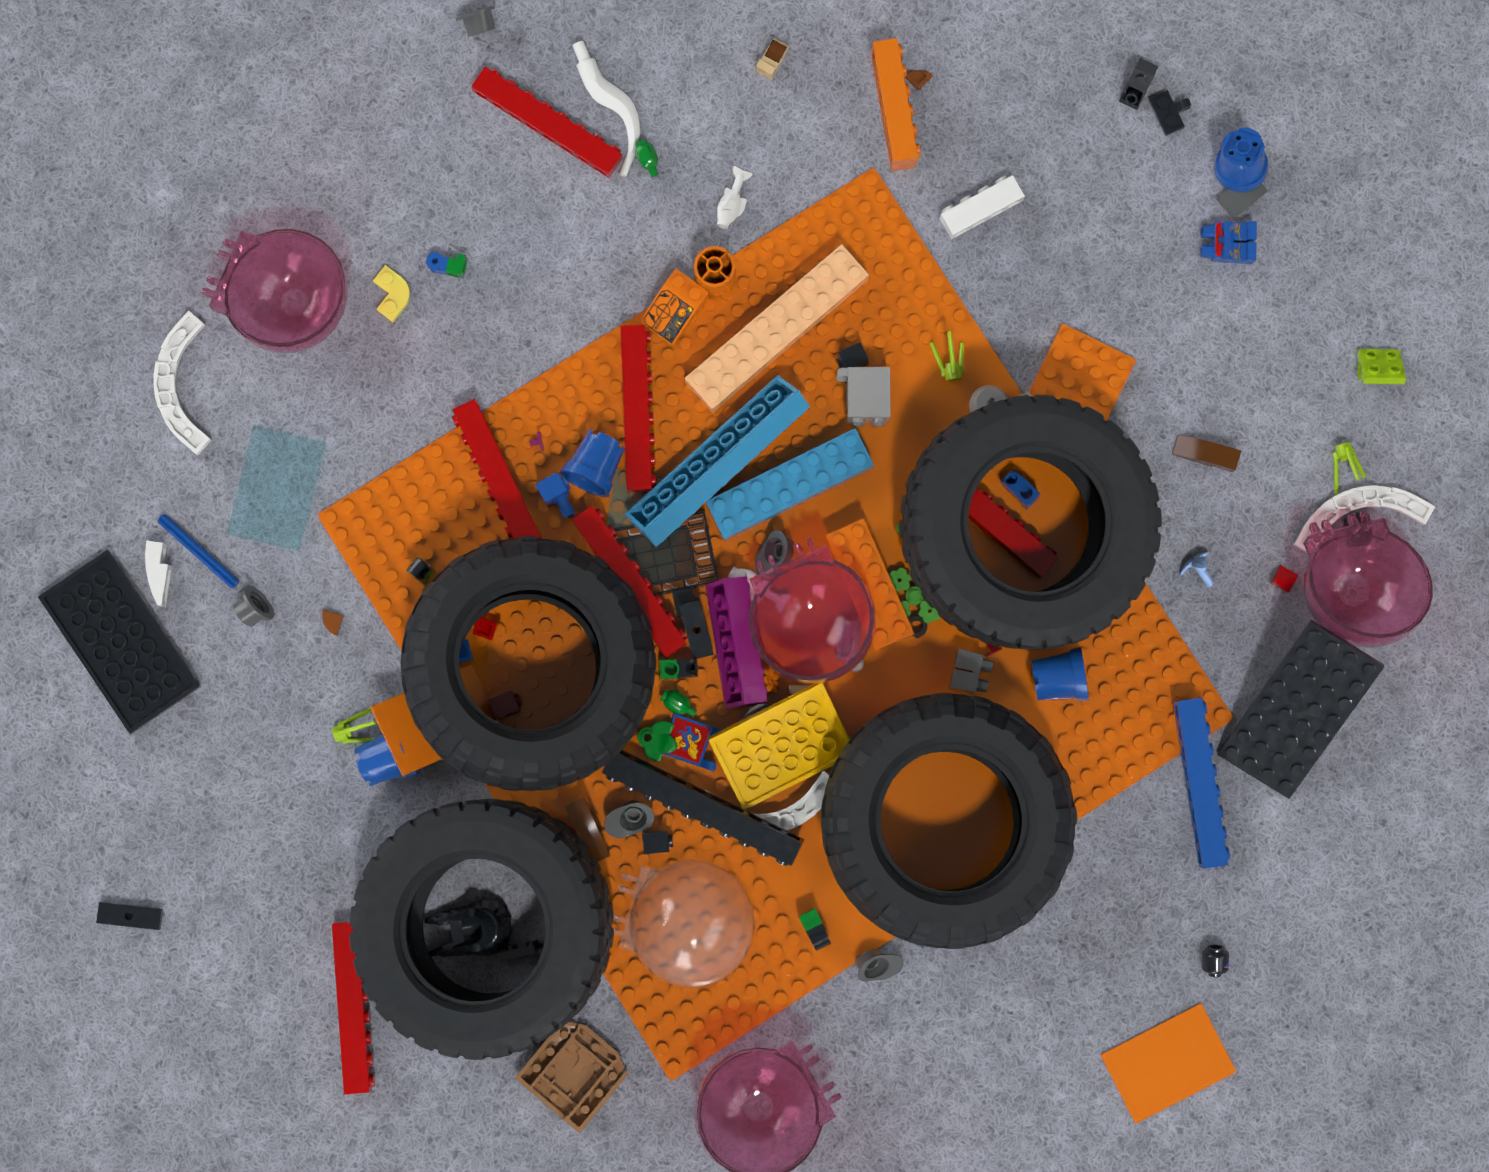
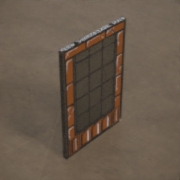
(678, 562)

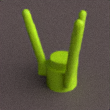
(953, 370)
(1346, 453)
(343, 732)

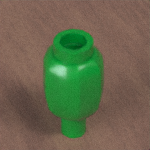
(647, 157)
(677, 703)

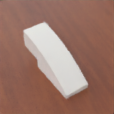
(157, 572)

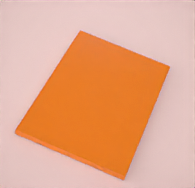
(399, 727)
(1168, 1063)

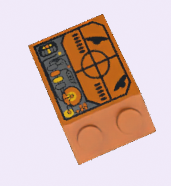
(674, 307)

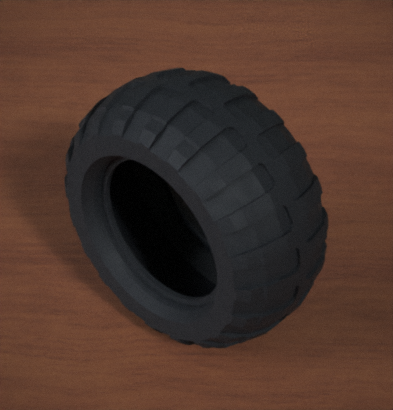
(540, 572)
(1041, 821)

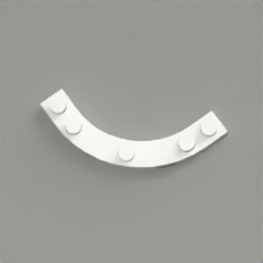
(165, 383)
(1365, 497)
(802, 809)

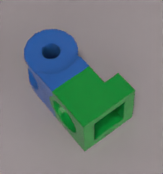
(447, 265)

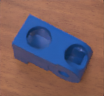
(1020, 489)

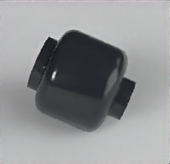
(1215, 960)

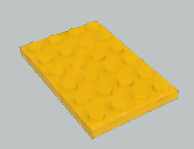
(780, 745)

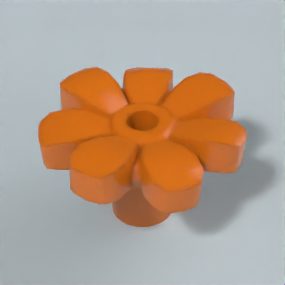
(770, 680)

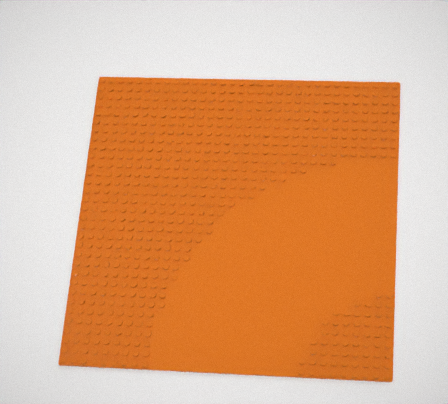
(944, 811)

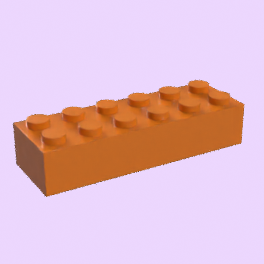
(894, 104)
(859, 551)

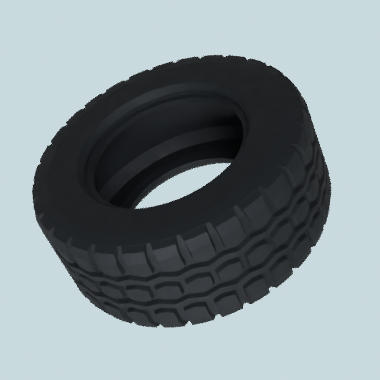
(1118, 507)
(393, 947)

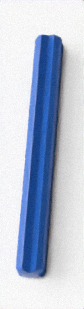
(198, 551)

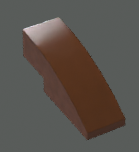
(1207, 453)
(587, 828)

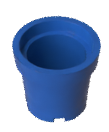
(1233, 170)
(594, 464)
(1061, 676)
(377, 762)

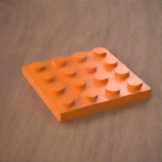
(1083, 371)

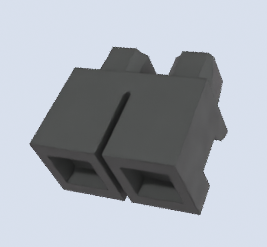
(969, 681)

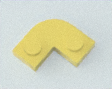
(397, 292)

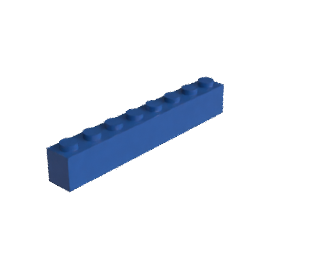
(1200, 782)

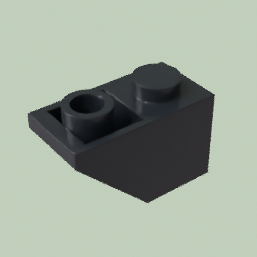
(1138, 84)

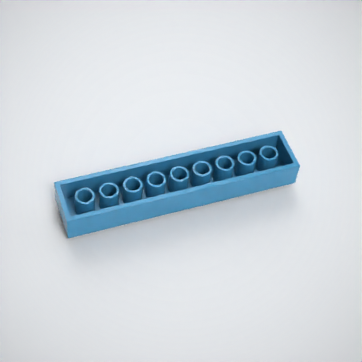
(717, 460)

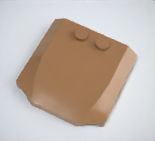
(573, 1074)

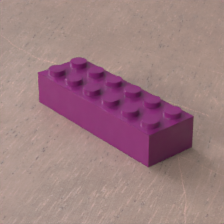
(736, 654)

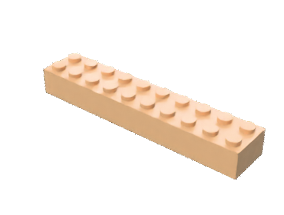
(776, 328)

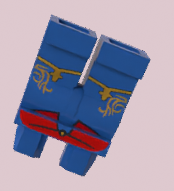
(1230, 242)

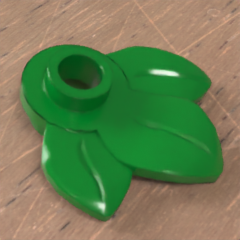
(660, 742)

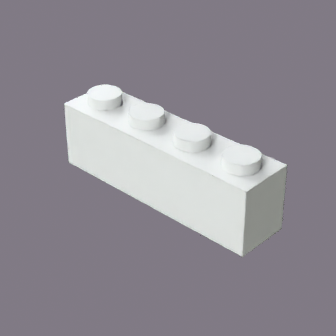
(982, 206)

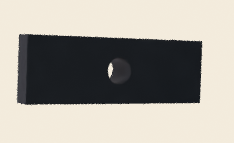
(697, 637)
(117, 915)

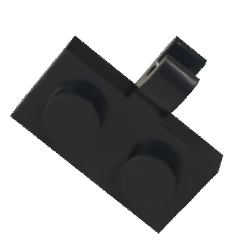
(1168, 112)

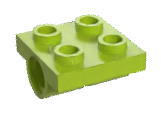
(1380, 366)

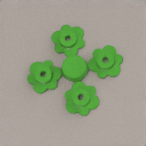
(913, 596)

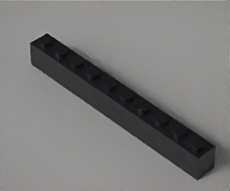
(704, 807)

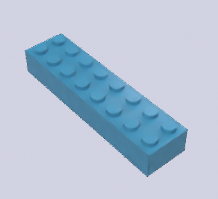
(789, 484)

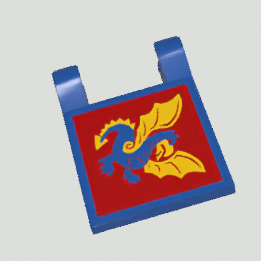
(691, 741)

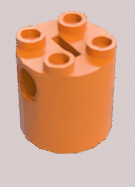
(714, 270)

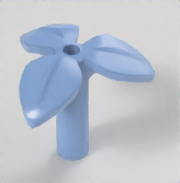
(1199, 563)

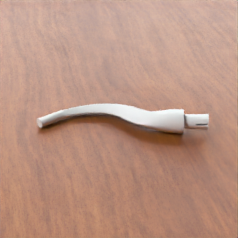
(610, 97)

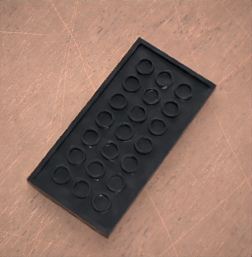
(119, 642)
(1300, 709)

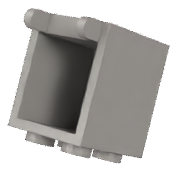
(866, 395)

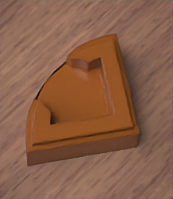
(918, 78)
(332, 621)

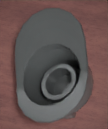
(778, 546)
(629, 819)
(878, 966)

